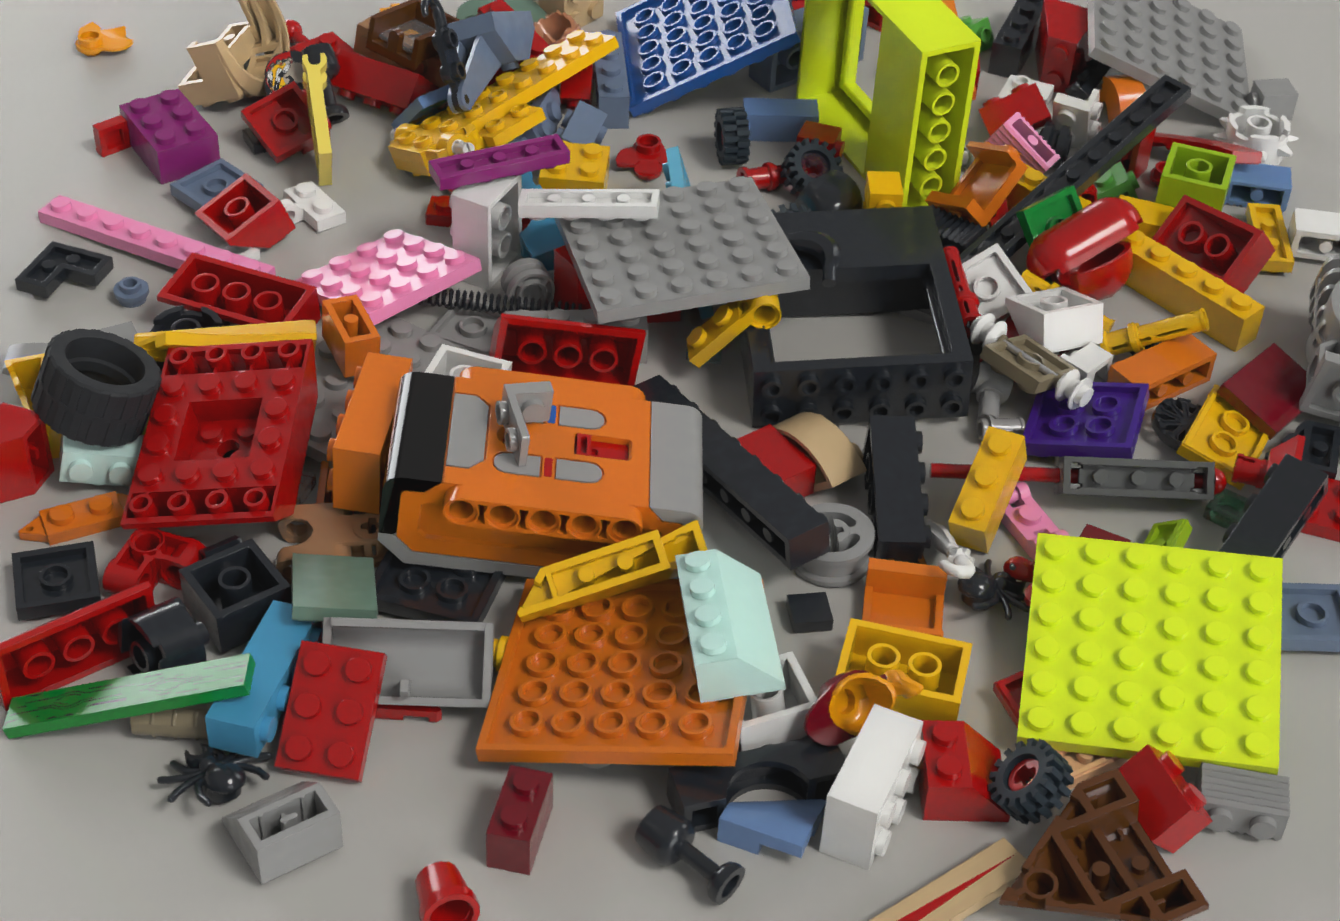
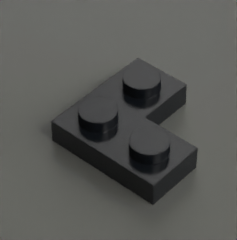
(61, 263)

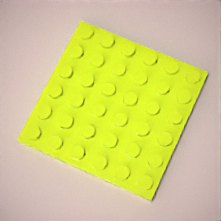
(1154, 652)

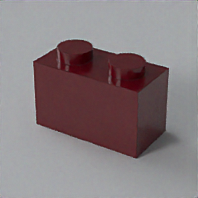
(519, 820)

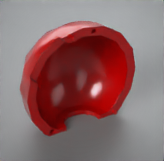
(1101, 274)

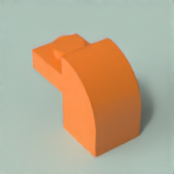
(1119, 93)

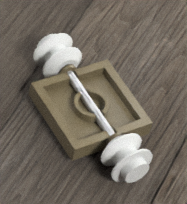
(1029, 363)

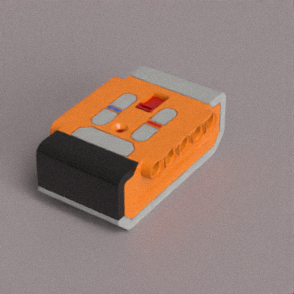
(590, 479)

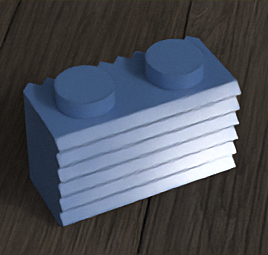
(1260, 185)

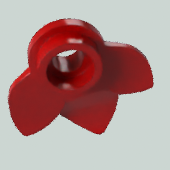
(644, 156)

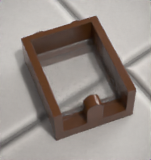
(404, 34)

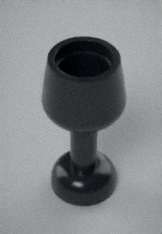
(335, 112)
(670, 837)

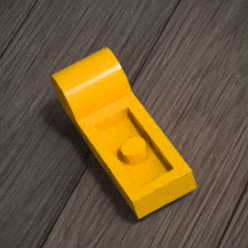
(728, 323)

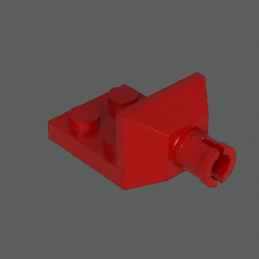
(1326, 517)

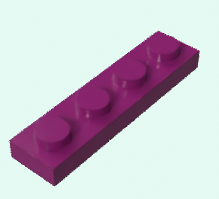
(499, 162)

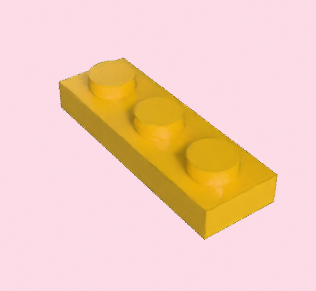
(1270, 220)

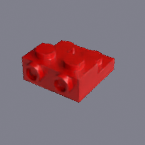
(282, 122)

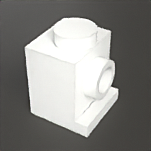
(1091, 362)

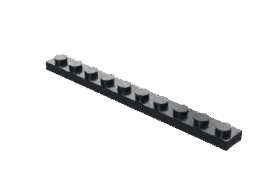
(1091, 160)

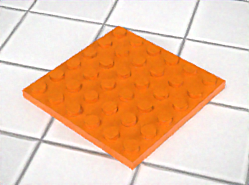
(607, 688)

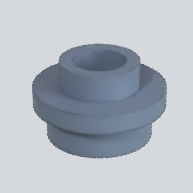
(131, 292)

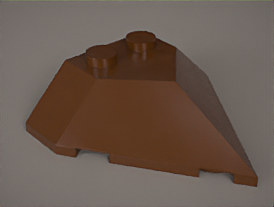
(1103, 862)

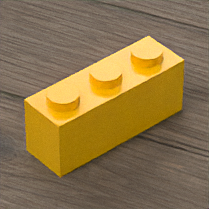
(988, 489)

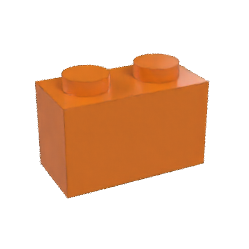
(348, 332)

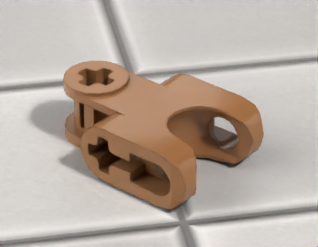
(328, 533)

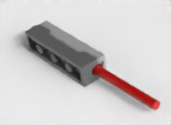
(1116, 477)

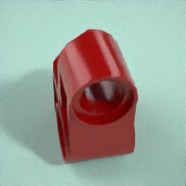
(151, 557)

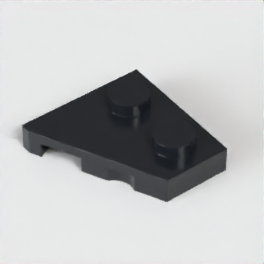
(1320, 445)

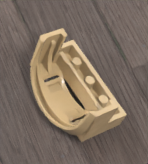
(220, 62)

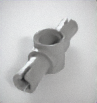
(990, 390)

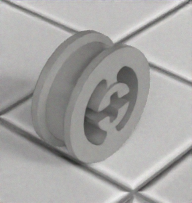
(852, 546)

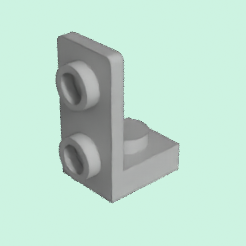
(521, 405)

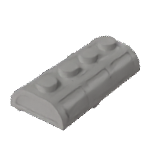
(425, 660)

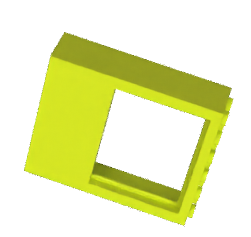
(918, 95)

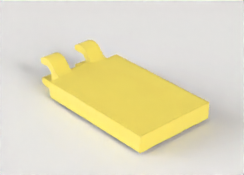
(315, 82)

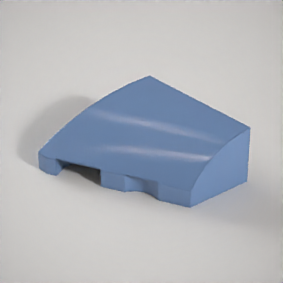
(775, 824)

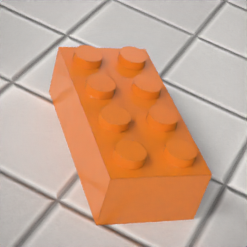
(364, 434)

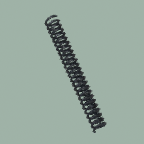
(498, 298)

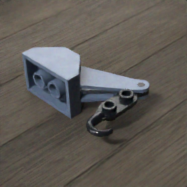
(477, 48)

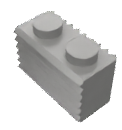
(1245, 800)

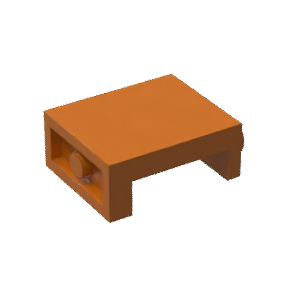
(983, 184)
(905, 595)

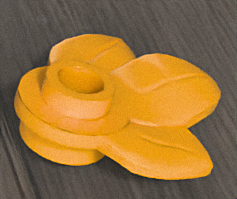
(93, 40)

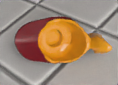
(848, 699)

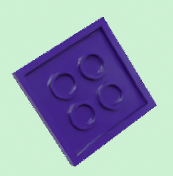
(1101, 429)

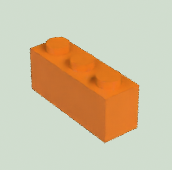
(1167, 367)

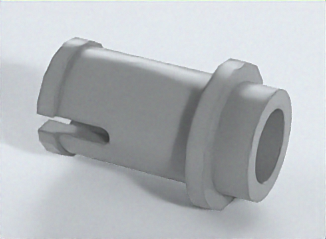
(1007, 424)

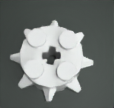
(1260, 131)

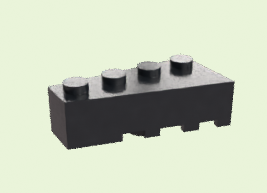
(895, 488)

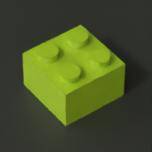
(1196, 173)

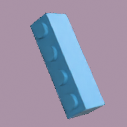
(250, 721)

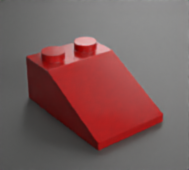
(1216, 242)

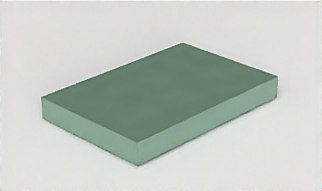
(332, 587)

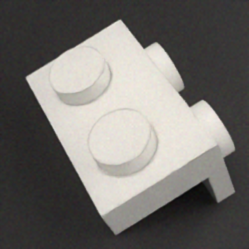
(1078, 114)

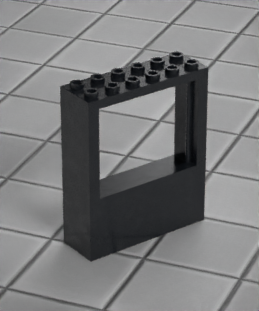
(886, 265)

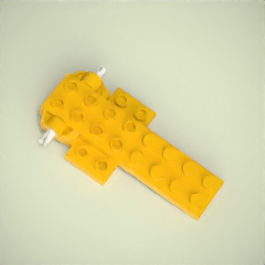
(500, 109)

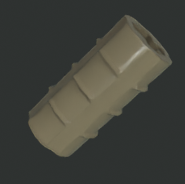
(176, 723)

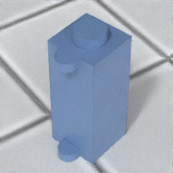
(778, 118)

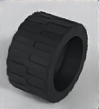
(96, 387)

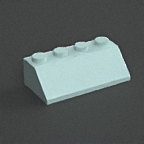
(728, 627)

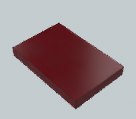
(1267, 390)

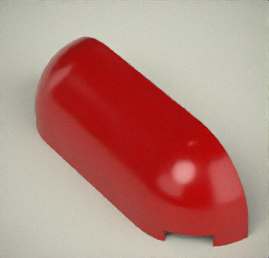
(1082, 236)

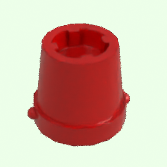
(445, 894)

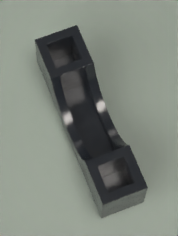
(792, 767)

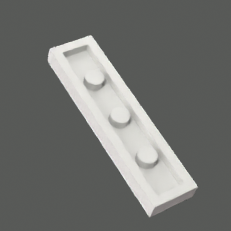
(589, 203)

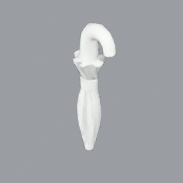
(959, 561)

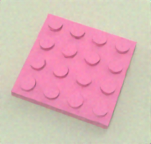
(392, 273)

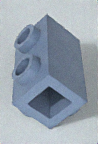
(583, 125)

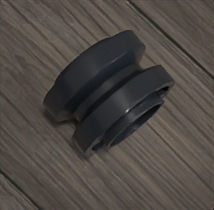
(1058, 139)

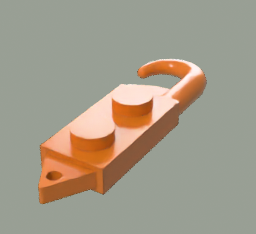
(76, 519)

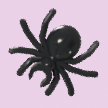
(986, 590)
(220, 775)

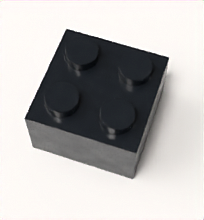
(233, 592)

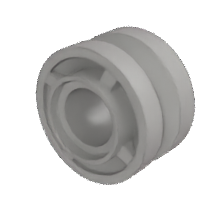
(527, 279)

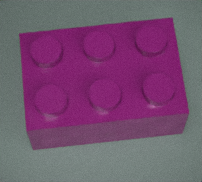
(170, 135)

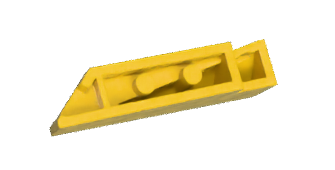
(158, 342)
(610, 571)

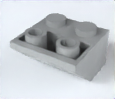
(286, 829)

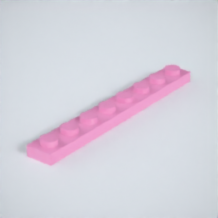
(135, 236)

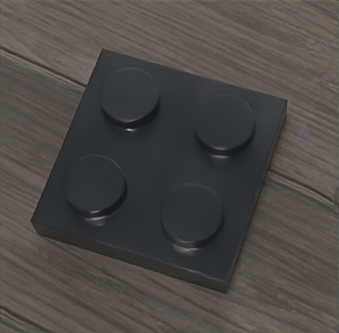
(55, 580)

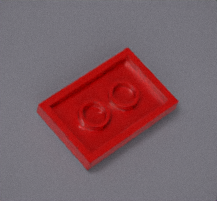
(331, 711)

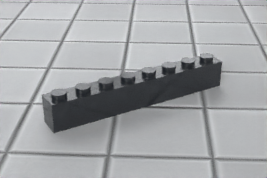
(750, 490)

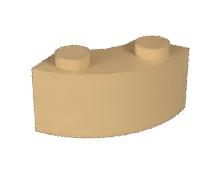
(824, 445)

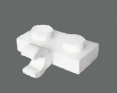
(313, 205)

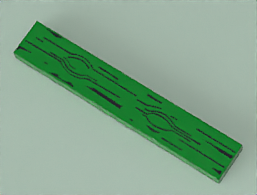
(130, 696)

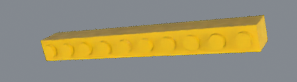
(1176, 282)

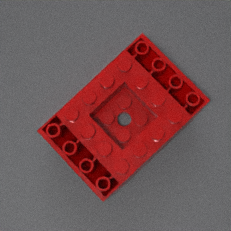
(219, 401)

